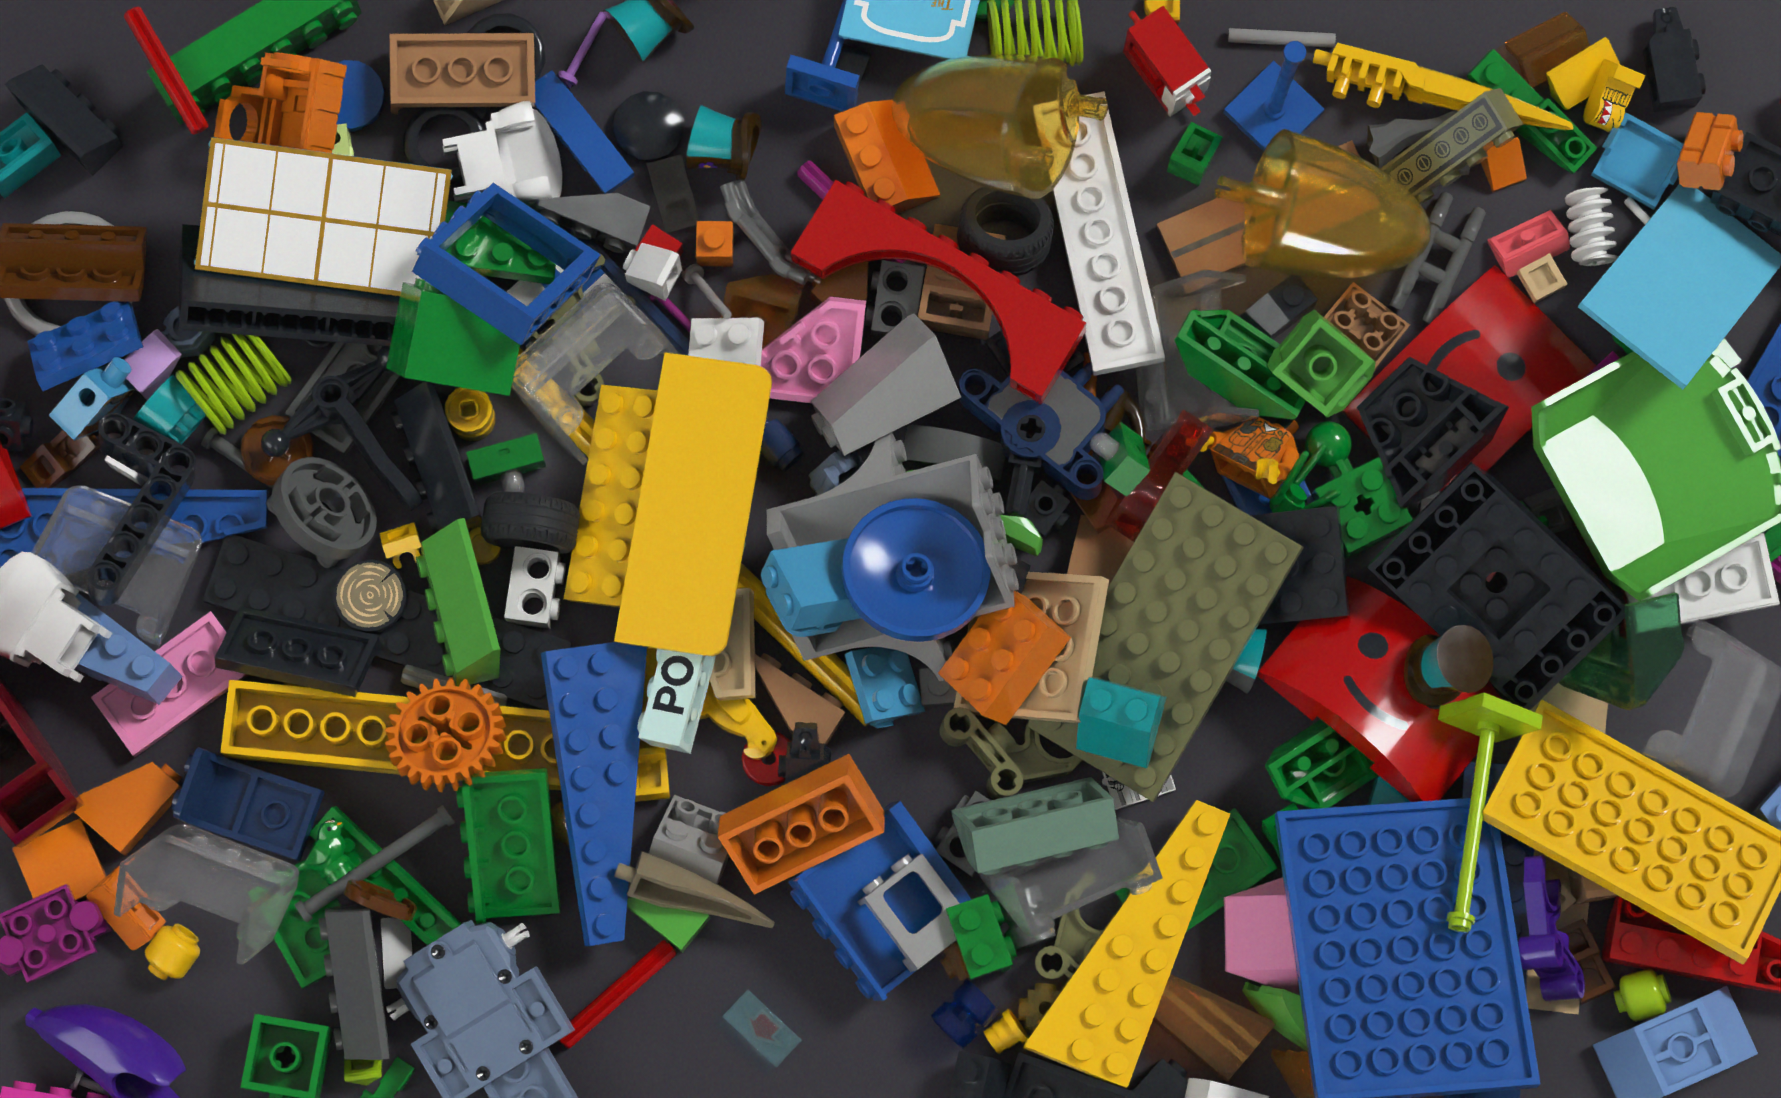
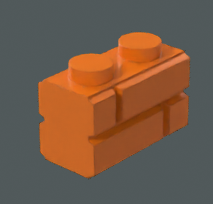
(1709, 151)

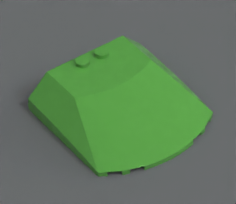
(1660, 470)

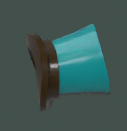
(647, 23)
(723, 141)
(1447, 665)

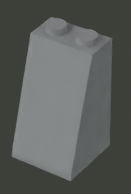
(885, 388)

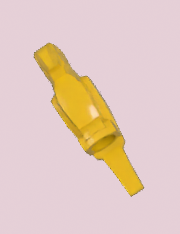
(741, 719)

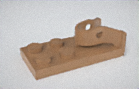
(461, 70)

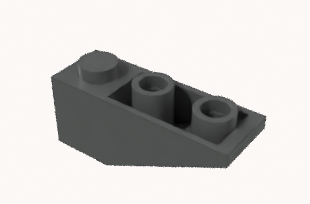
(605, 217)

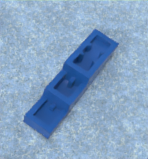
(580, 134)

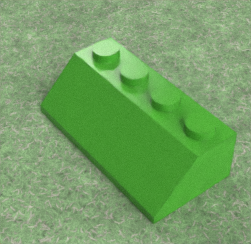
(460, 605)

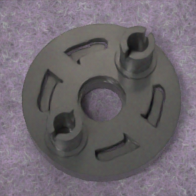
(323, 532)

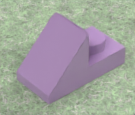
(152, 363)

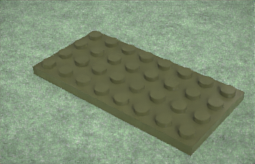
(1182, 618)

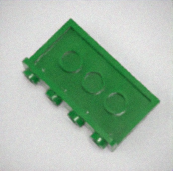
(509, 844)

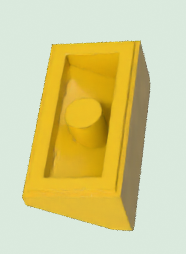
(1574, 78)

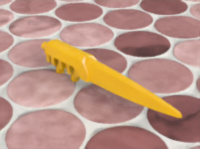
(1419, 84)

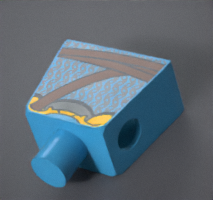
(93, 397)

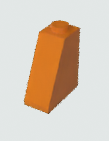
(129, 804)

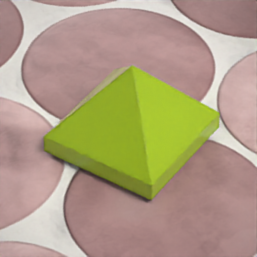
(362, 1071)

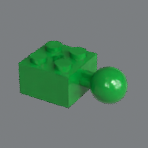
(1364, 485)
(273, 1037)

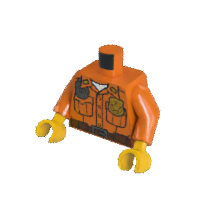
(1256, 453)

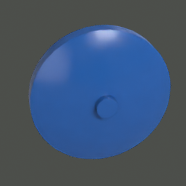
(915, 570)

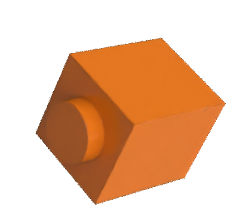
(715, 243)

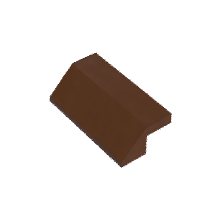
(72, 262)

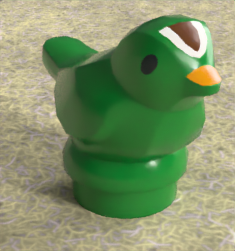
(328, 853)

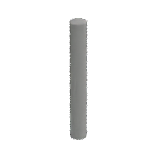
(1277, 37)

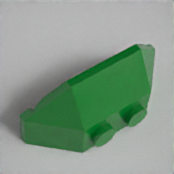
(1233, 362)
(1318, 767)

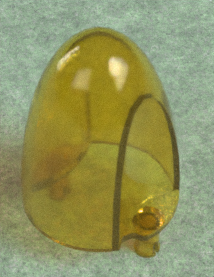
(996, 119)
(1325, 212)

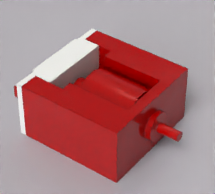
(1167, 61)

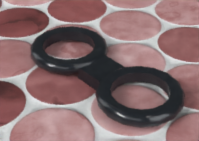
(471, 116)

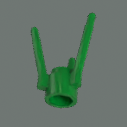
(1291, 495)

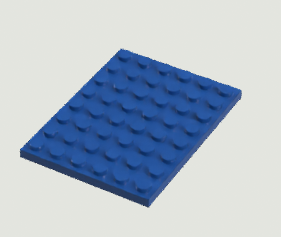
(1382, 980)

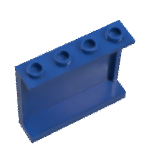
(836, 885)

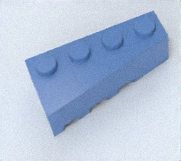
(125, 660)

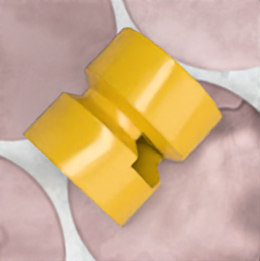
(470, 414)

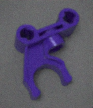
(1545, 947)

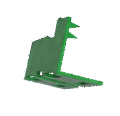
(393, 1080)

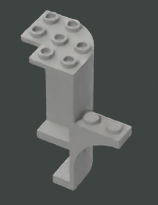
(881, 480)

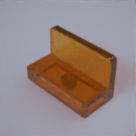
(1547, 46)

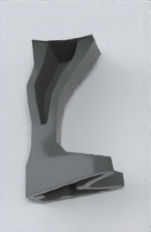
(1391, 138)

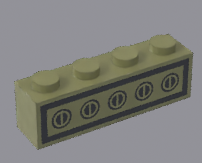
(1455, 144)

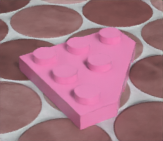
(815, 350)

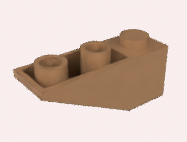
(797, 701)

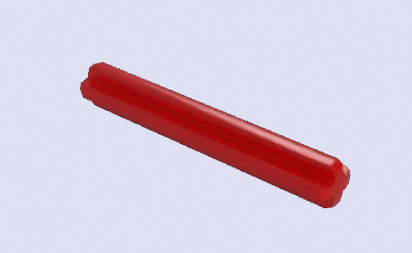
(166, 70)
(619, 991)

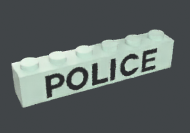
(675, 700)

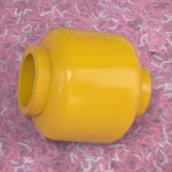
(172, 952)

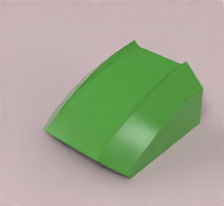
(1321, 364)

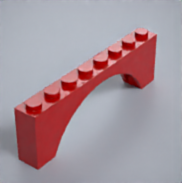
(858, 230)

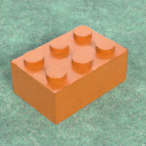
(1004, 658)

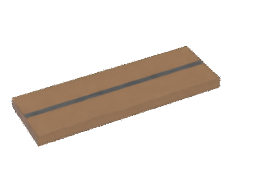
(1209, 235)

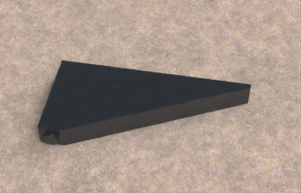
(278, 307)

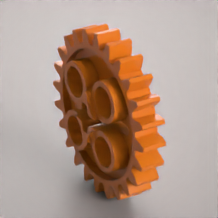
(425, 759)

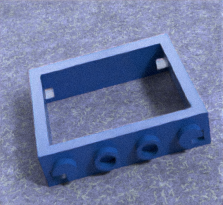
(482, 295)

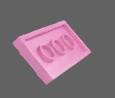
(192, 655)

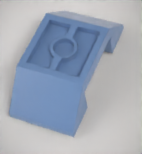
(1676, 1048)

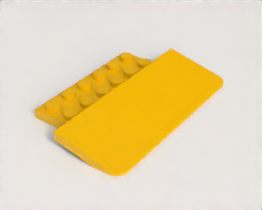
(671, 502)

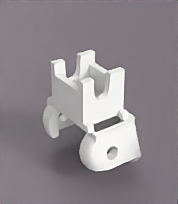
(513, 153)
(36, 620)

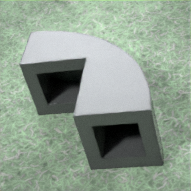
(935, 445)

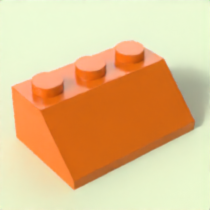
(882, 158)

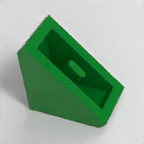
(1194, 153)

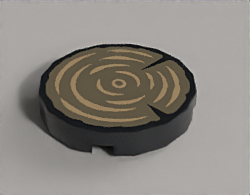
(370, 596)

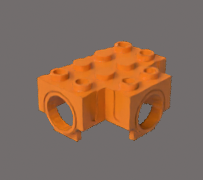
(293, 105)

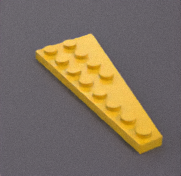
(1115, 991)

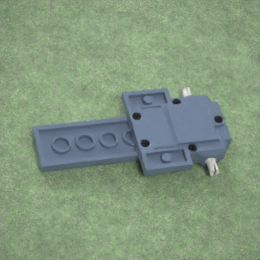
(483, 1017)

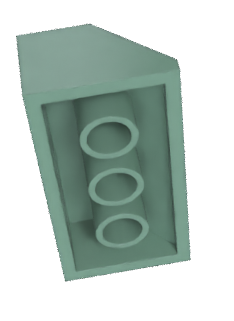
(1036, 825)

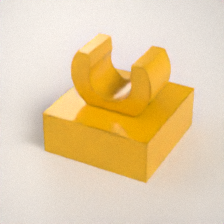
(399, 541)

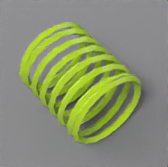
(1074, 25)
(213, 405)

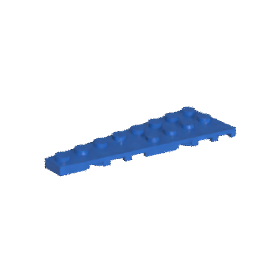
(210, 512)
(594, 724)

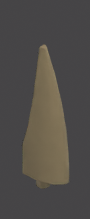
(679, 888)

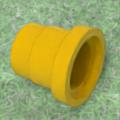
(1005, 1032)

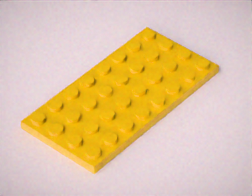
(1640, 831)

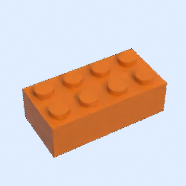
(801, 824)

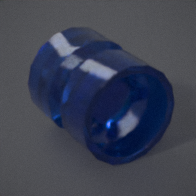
(974, 1005)

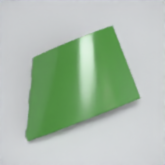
(1280, 1007)

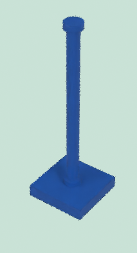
(823, 82)
(1275, 101)

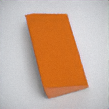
(133, 927)

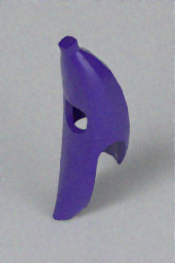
(110, 1049)

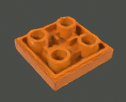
(61, 859)

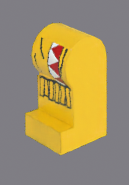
(1611, 95)

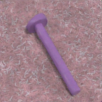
(568, 76)

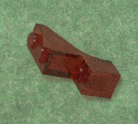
(1168, 455)

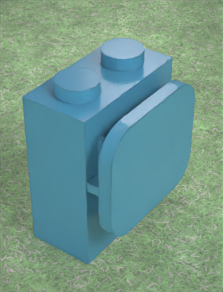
(808, 588)

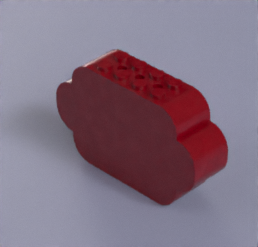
(32, 778)

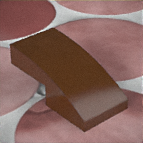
(58, 459)
(1587, 955)

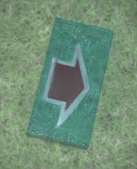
(762, 1028)

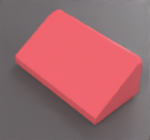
(1529, 242)

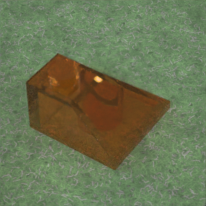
(768, 298)

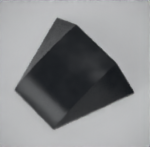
(1427, 428)

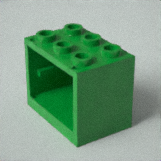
(448, 343)

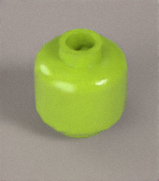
(1642, 995)

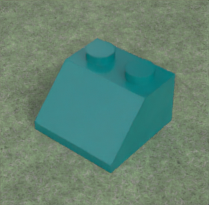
(1119, 721)

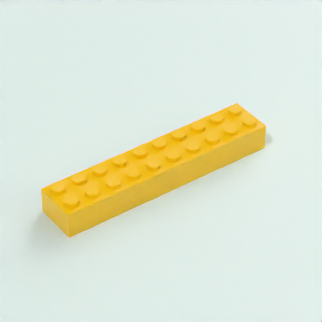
(349, 732)

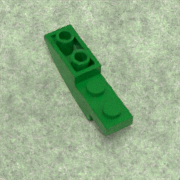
(1563, 147)

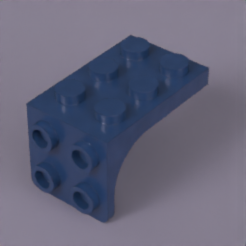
(246, 804)

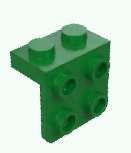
(979, 936)

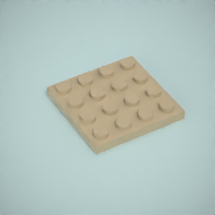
(1077, 607)

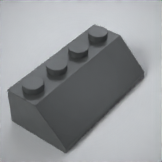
(356, 982)

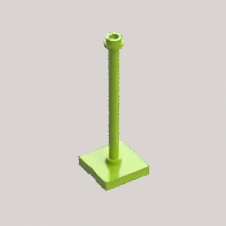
(1493, 722)

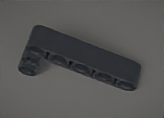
(144, 507)

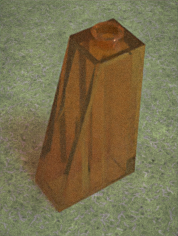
(1210, 1026)

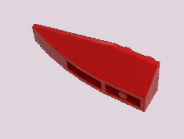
(1646, 942)

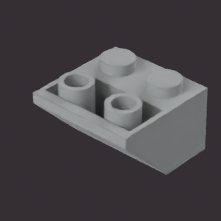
(691, 839)

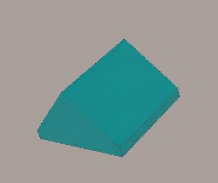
(23, 153)

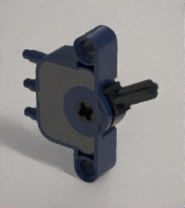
(1061, 429)

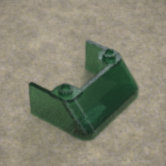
(1632, 668)

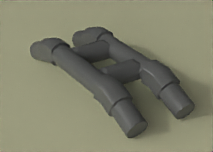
(744, 214)
(1447, 278)

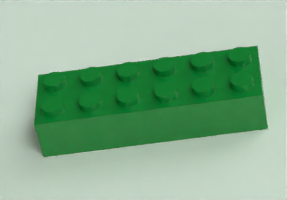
(235, 49)

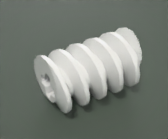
(1589, 227)

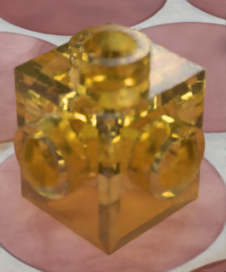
(1029, 1006)

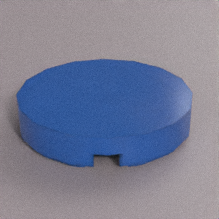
(361, 97)

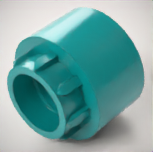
(171, 411)

